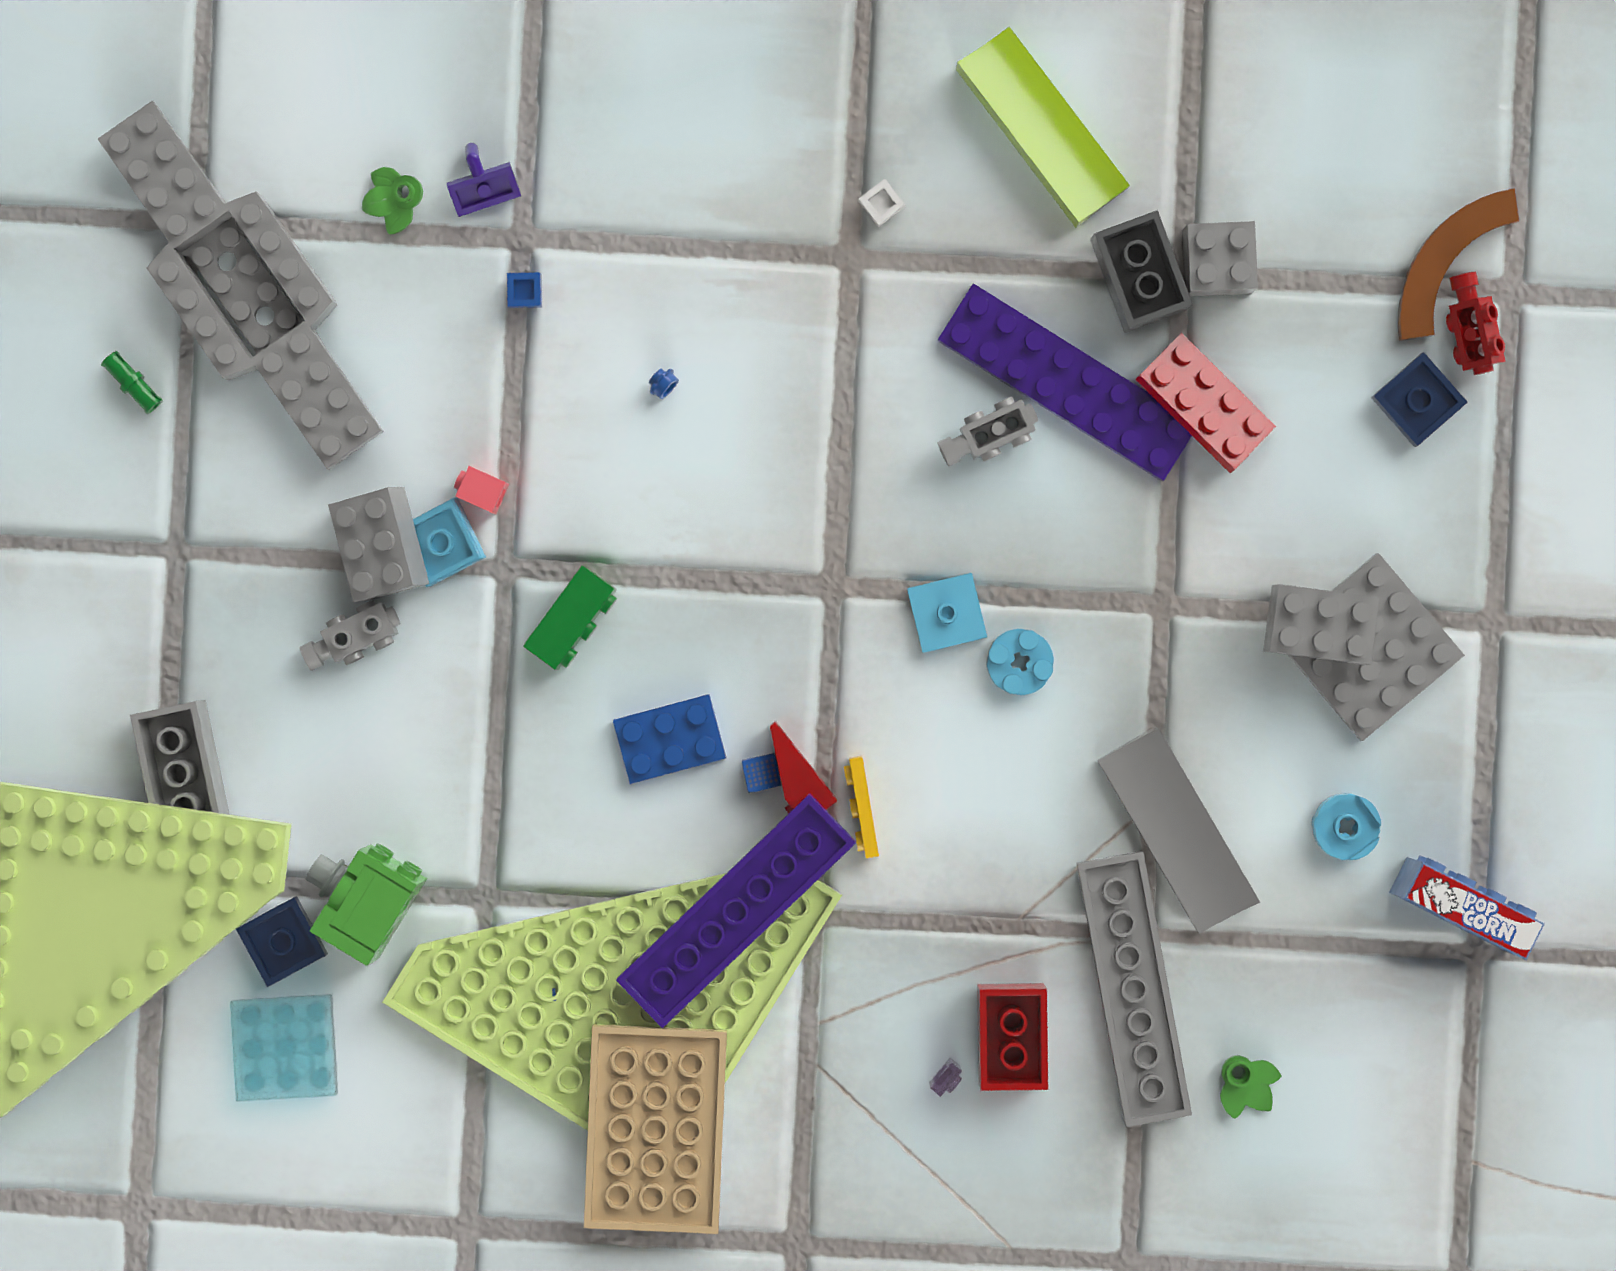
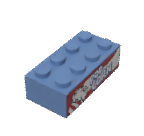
(1470, 909)

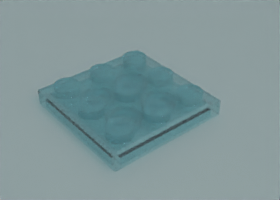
(284, 1047)

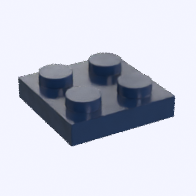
(1419, 399)
(281, 941)

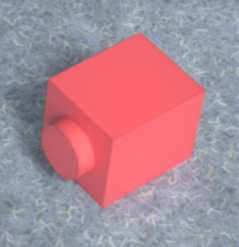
(480, 489)

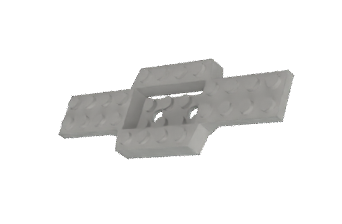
(204, 228)

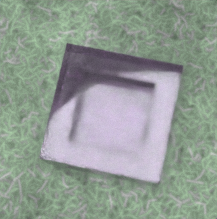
(946, 1078)

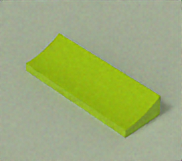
(1042, 126)

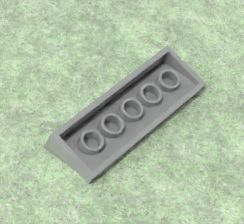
(1178, 830)

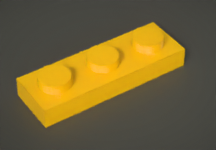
(861, 807)

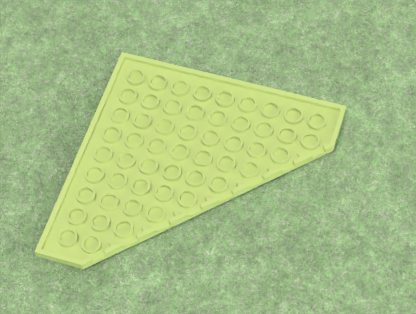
(110, 909)
(495, 986)

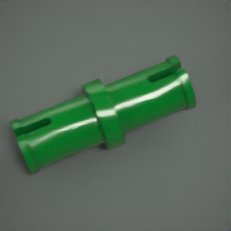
(131, 382)

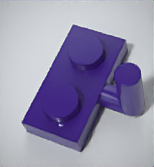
(483, 186)

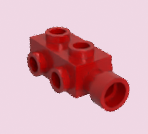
(1474, 327)

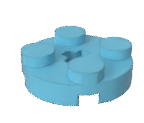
(1002, 655)
(1327, 824)

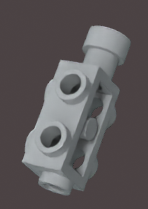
(996, 431)
(358, 635)

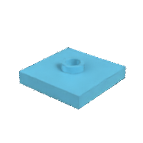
(446, 541)
(947, 612)

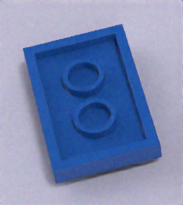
(669, 739)

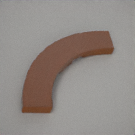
(1439, 252)

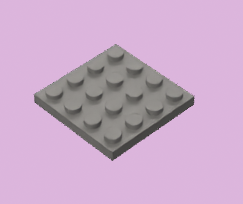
(1406, 656)

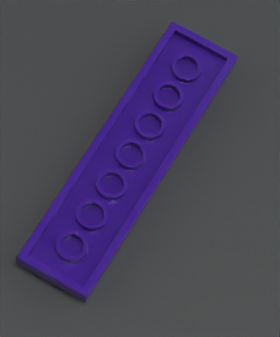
(1065, 381)
(736, 910)

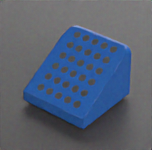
(761, 772)

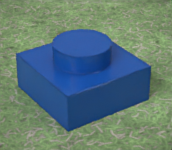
(524, 290)

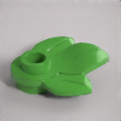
(388, 201)
(1250, 1088)

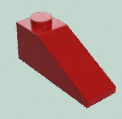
(797, 774)

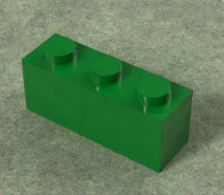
(571, 618)

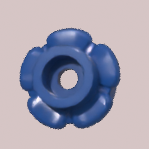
(663, 383)

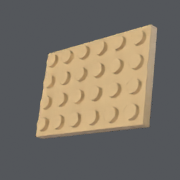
(655, 1129)

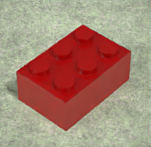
(1012, 1037)

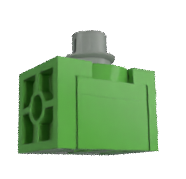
(364, 900)

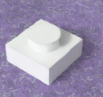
(881, 202)

